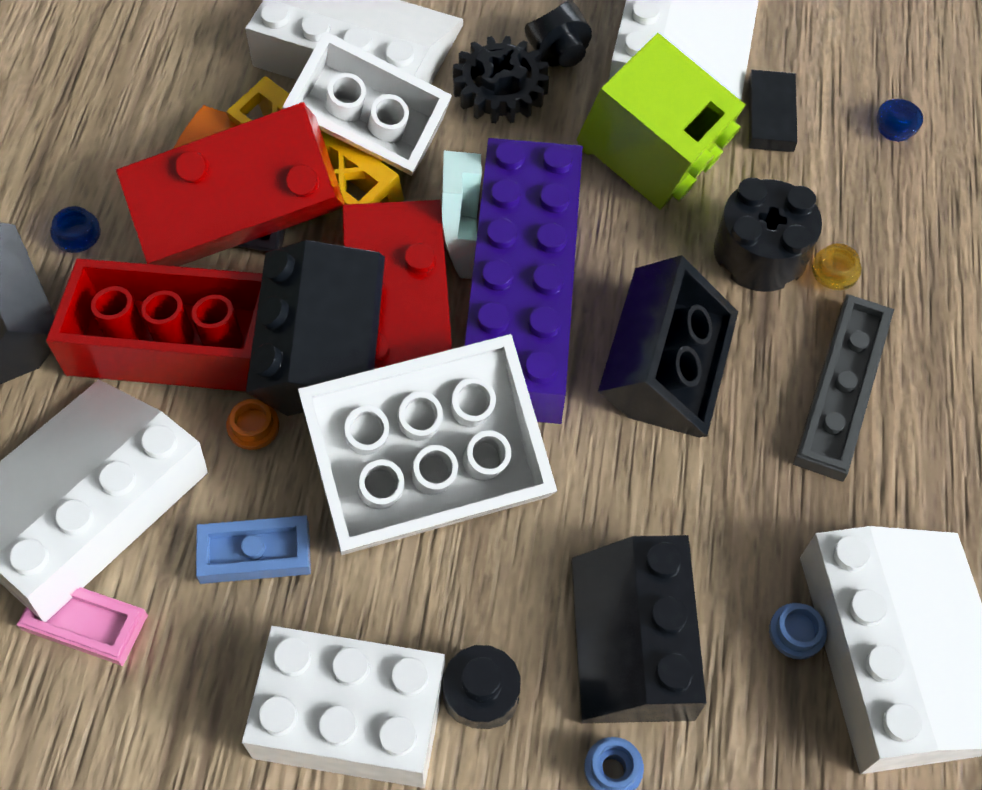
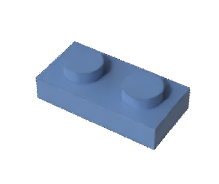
(253, 549)

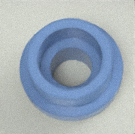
(619, 750)

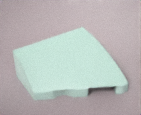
(459, 208)

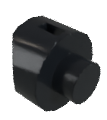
(560, 35)
(481, 687)

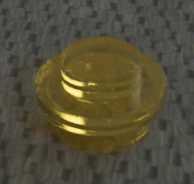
(837, 267)

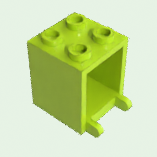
(660, 122)

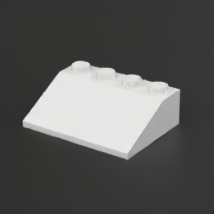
(396, 31)
(706, 31)
(426, 443)
(87, 492)
(901, 642)

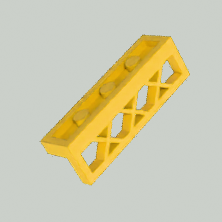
(348, 162)

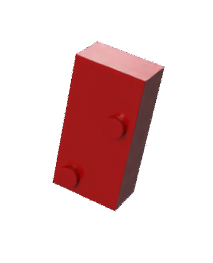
(231, 187)
(414, 286)
(156, 324)

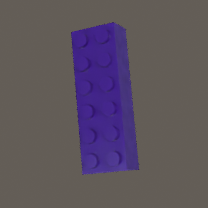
(528, 261)

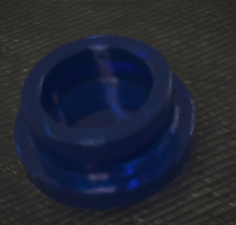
(899, 119)
(75, 229)

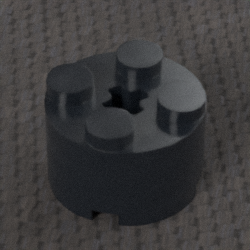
(767, 233)

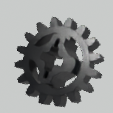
(504, 77)

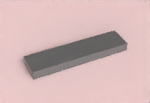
(844, 388)

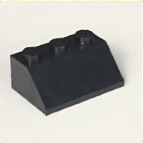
(23, 309)
(313, 320)
(669, 348)
(638, 632)

